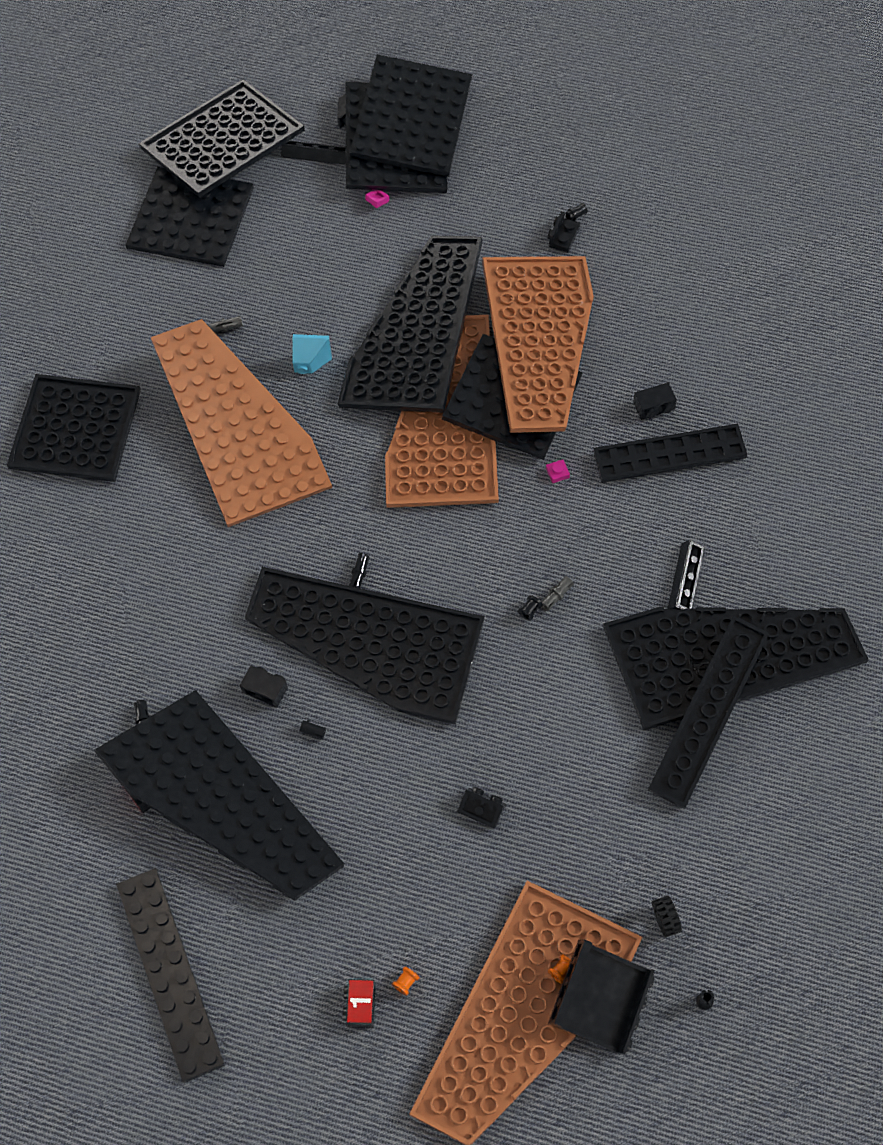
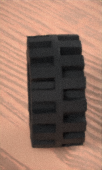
(666, 916)

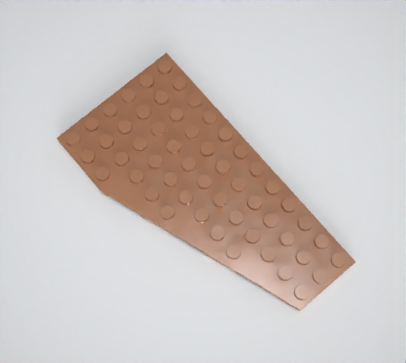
(539, 334)
(242, 434)
(439, 461)
(504, 1026)

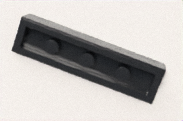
(314, 152)
(686, 575)

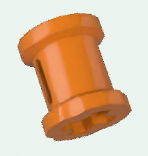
(559, 970)
(405, 981)

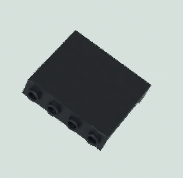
(602, 997)

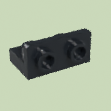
(563, 233)
(481, 807)

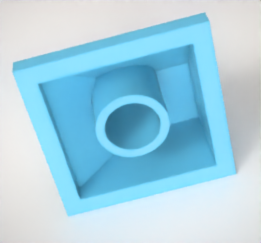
(310, 352)

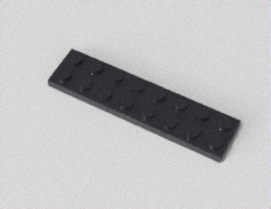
(670, 453)

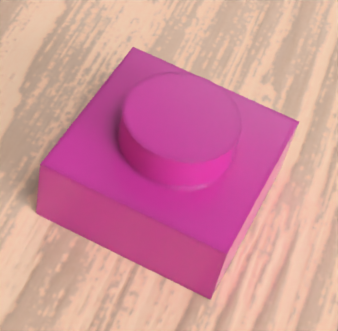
(377, 198)
(557, 471)

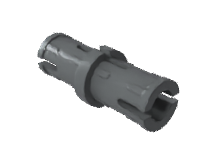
(225, 325)
(557, 593)

